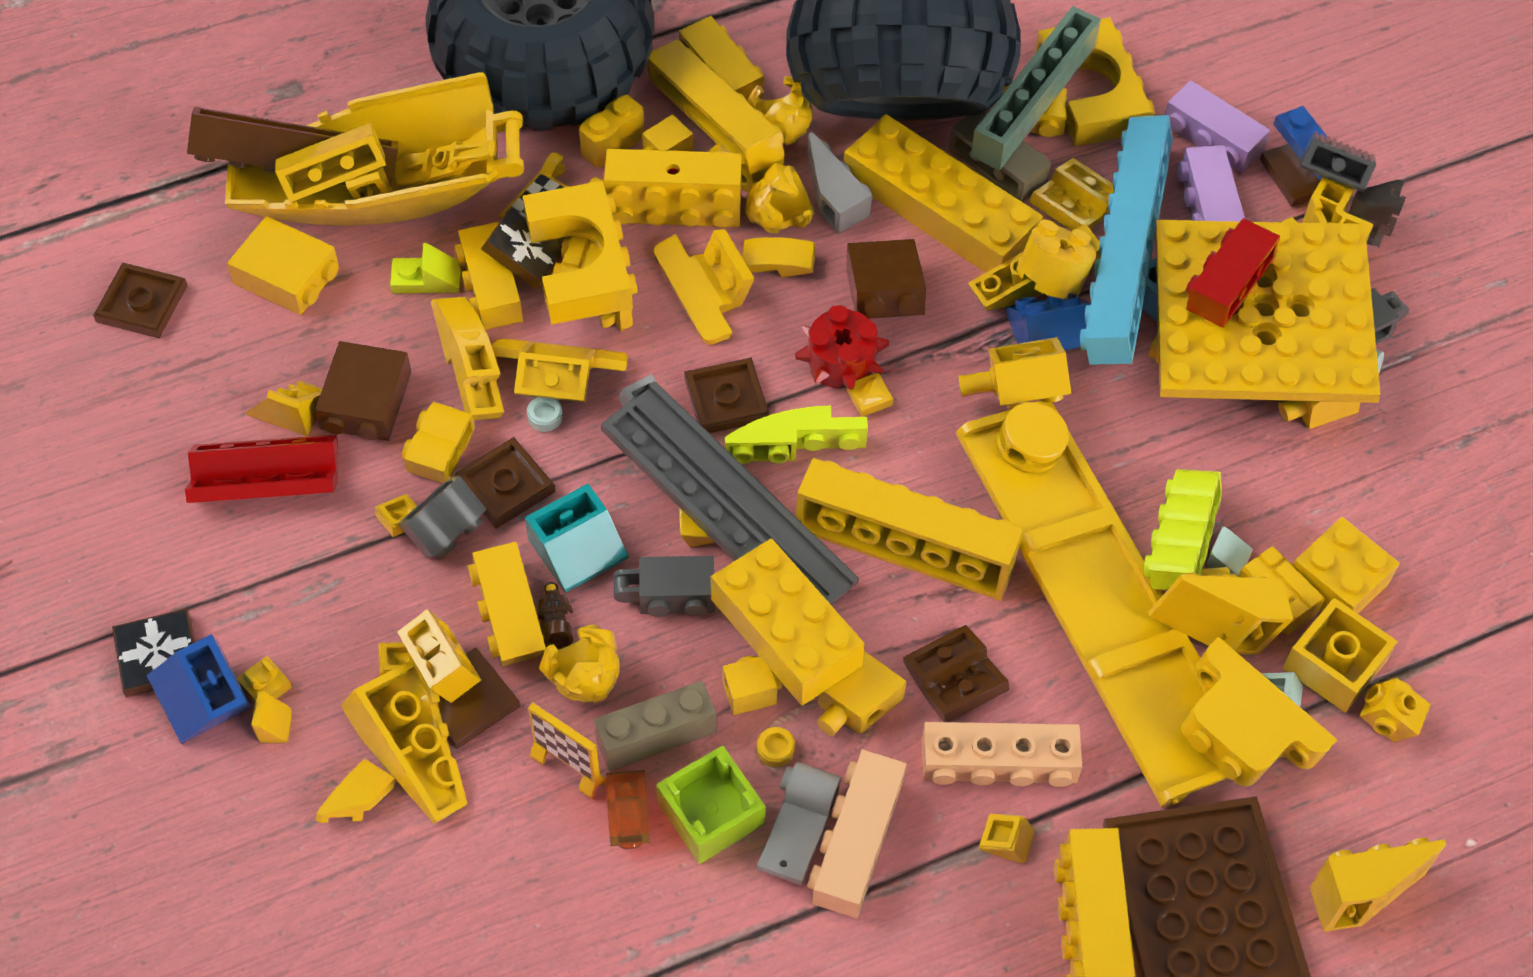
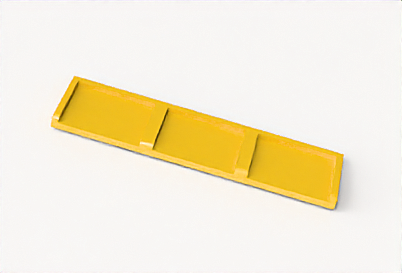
(1103, 605)

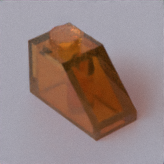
(627, 809)

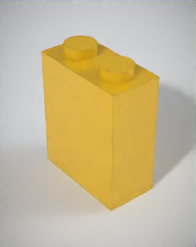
(283, 265)

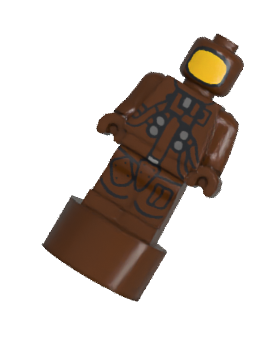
(553, 609)

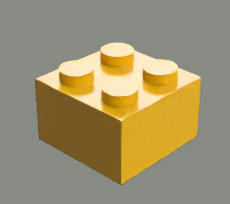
(1346, 566)
(1339, 654)

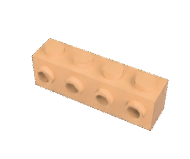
(1001, 753)
(858, 834)

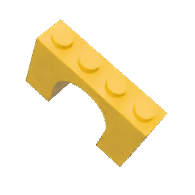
(1108, 114)
(585, 213)

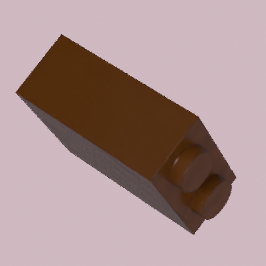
(886, 278)
(363, 391)

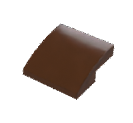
(955, 673)

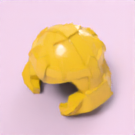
(790, 113)
(779, 200)
(585, 668)

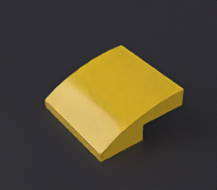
(1074, 196)

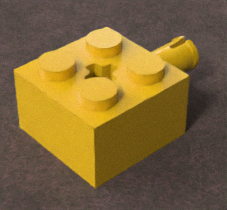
(1022, 373)

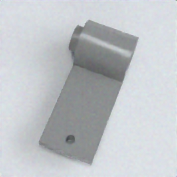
(800, 822)

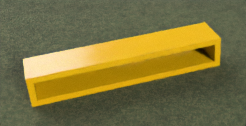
(715, 106)

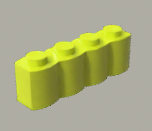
(1184, 527)

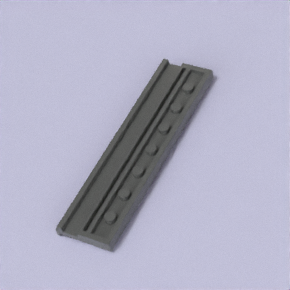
(717, 488)

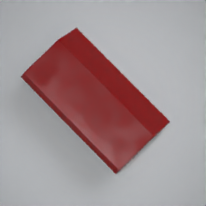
(262, 468)

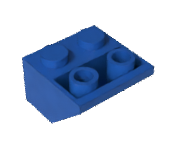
(1048, 319)
(198, 689)

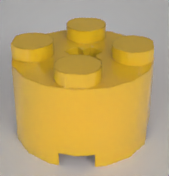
(1057, 259)

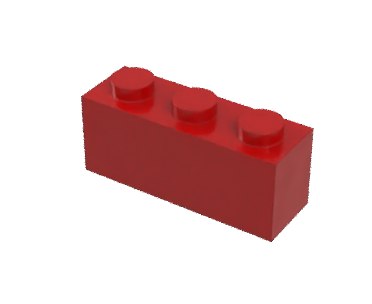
(1231, 272)

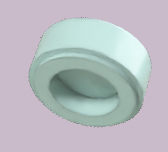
(544, 414)

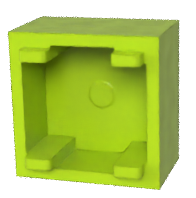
(711, 804)

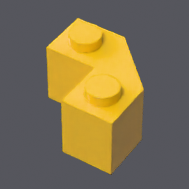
(1330, 205)

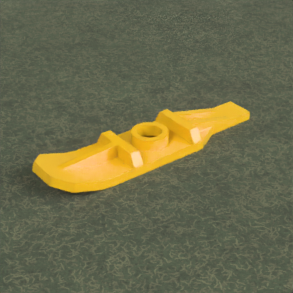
(440, 162)

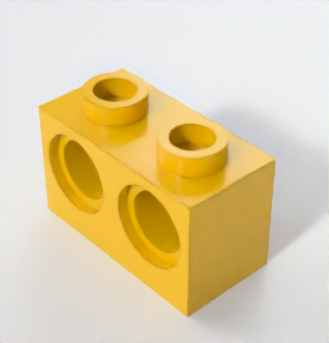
(439, 656)

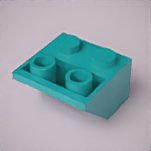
(575, 538)

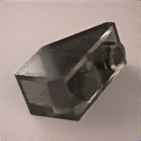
(1377, 206)

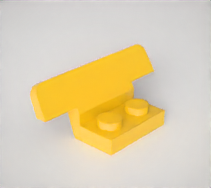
(707, 282)
(556, 369)

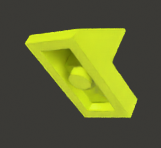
(430, 274)

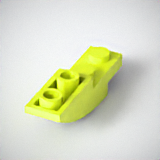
(782, 433)

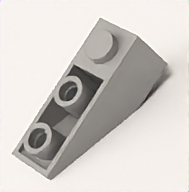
(837, 192)

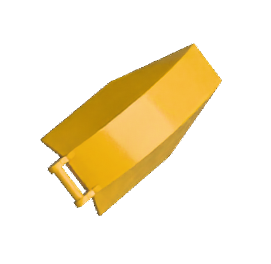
(419, 120)

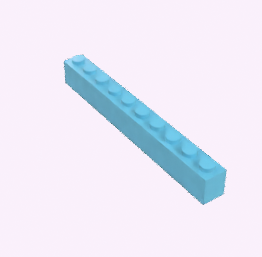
(1128, 242)

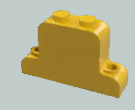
(1248, 720)

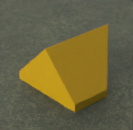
(289, 407)

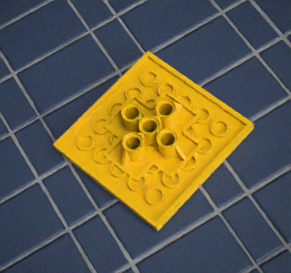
(1294, 336)

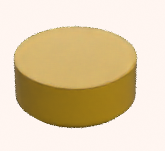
(775, 747)

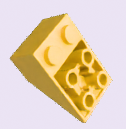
(1236, 609)
(1361, 884)

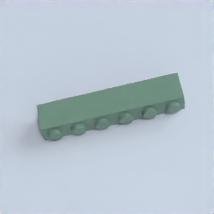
(1035, 88)

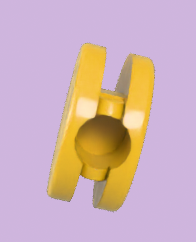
(1033, 437)

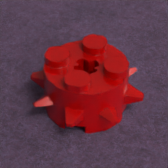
(842, 347)

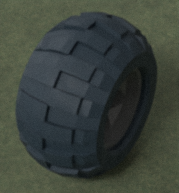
(544, 56)
(903, 56)

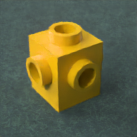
(1395, 710)

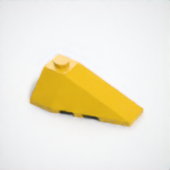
(405, 731)

